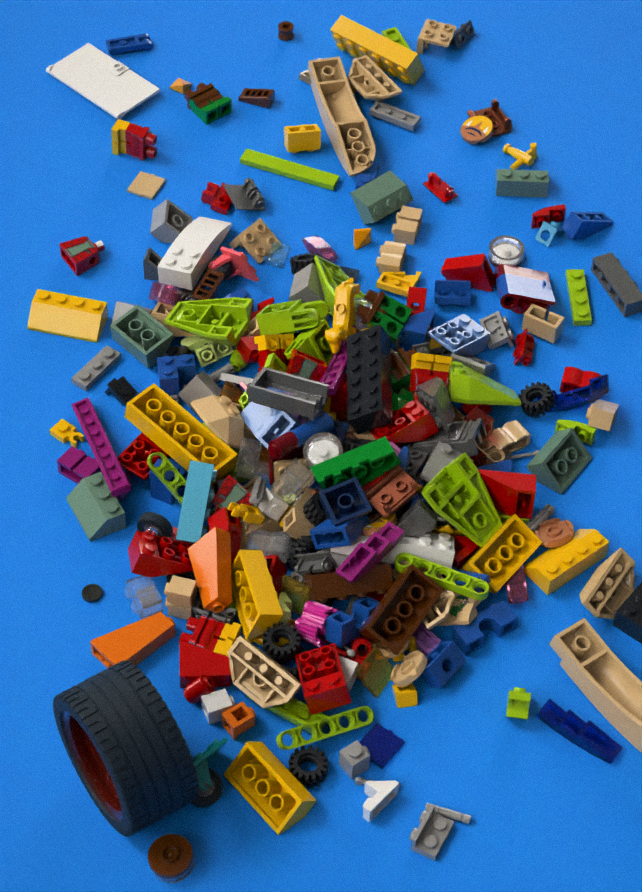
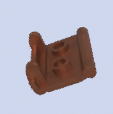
(500, 123)
(392, 492)

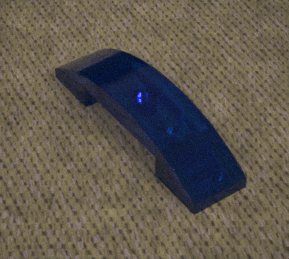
(581, 396)

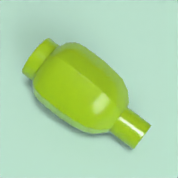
(237, 361)

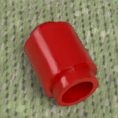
(363, 653)
(199, 687)

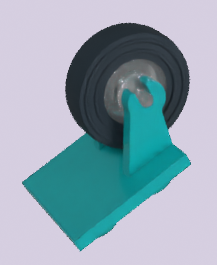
(209, 781)

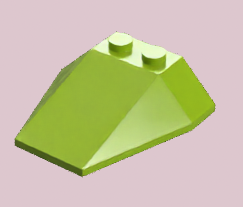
(330, 277)
(213, 319)
(475, 388)
(463, 500)

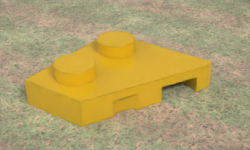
(397, 282)

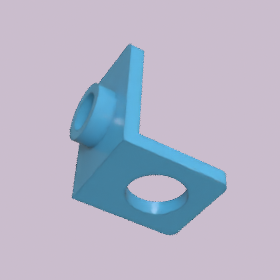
(553, 227)

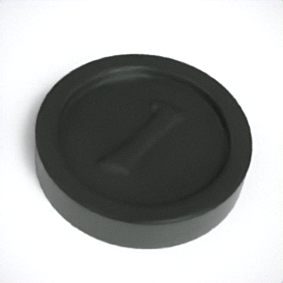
(92, 593)

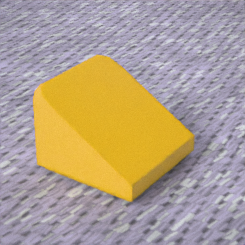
(405, 696)

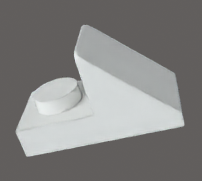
(380, 795)

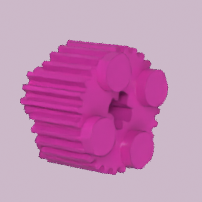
(313, 623)

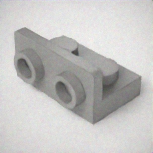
(498, 330)
(430, 834)

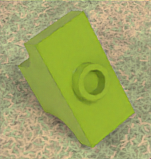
(518, 703)

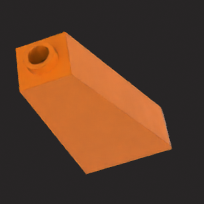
(212, 569)
(133, 641)

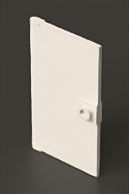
(103, 80)

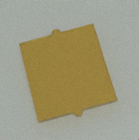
(297, 593)
(375, 671)

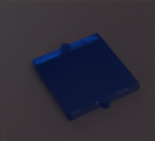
(381, 745)

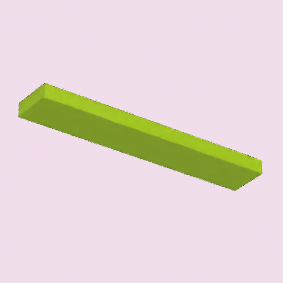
(289, 169)

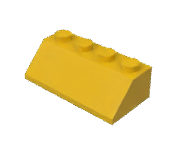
(67, 315)
(504, 552)
(566, 562)
(254, 593)
(269, 786)

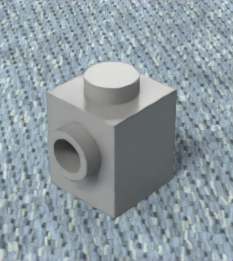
(354, 759)

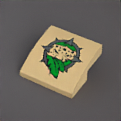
(462, 611)

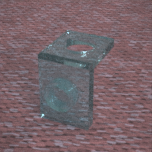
(278, 255)

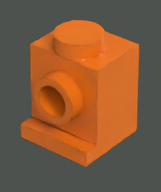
(238, 719)

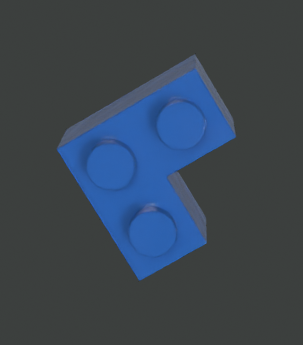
(175, 371)
(158, 489)

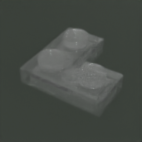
(248, 461)

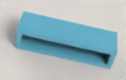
(195, 501)

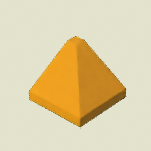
(180, 85)
(361, 237)

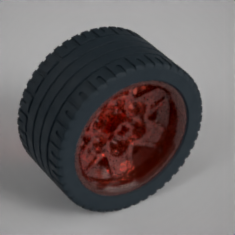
(126, 747)

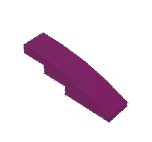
(370, 553)

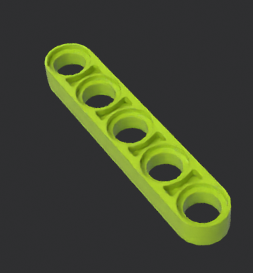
(178, 480)
(452, 577)
(315, 728)

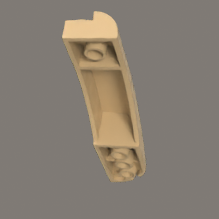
(341, 115)
(602, 678)

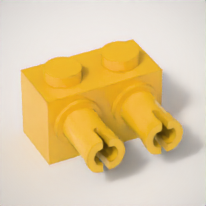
(302, 138)

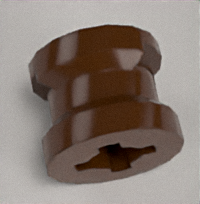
(285, 31)

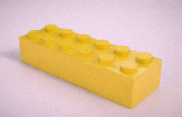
(385, 53)
(178, 431)

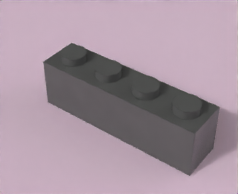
(617, 284)

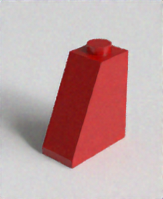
(470, 268)
(199, 661)

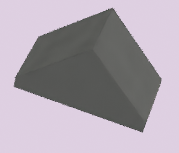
(150, 265)

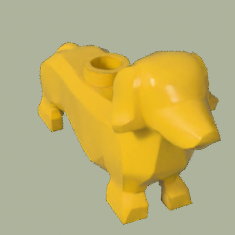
(343, 314)

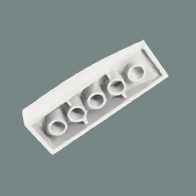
(192, 252)
(431, 547)

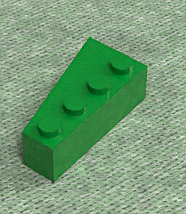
(363, 462)

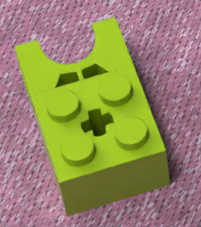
(291, 316)
(313, 342)

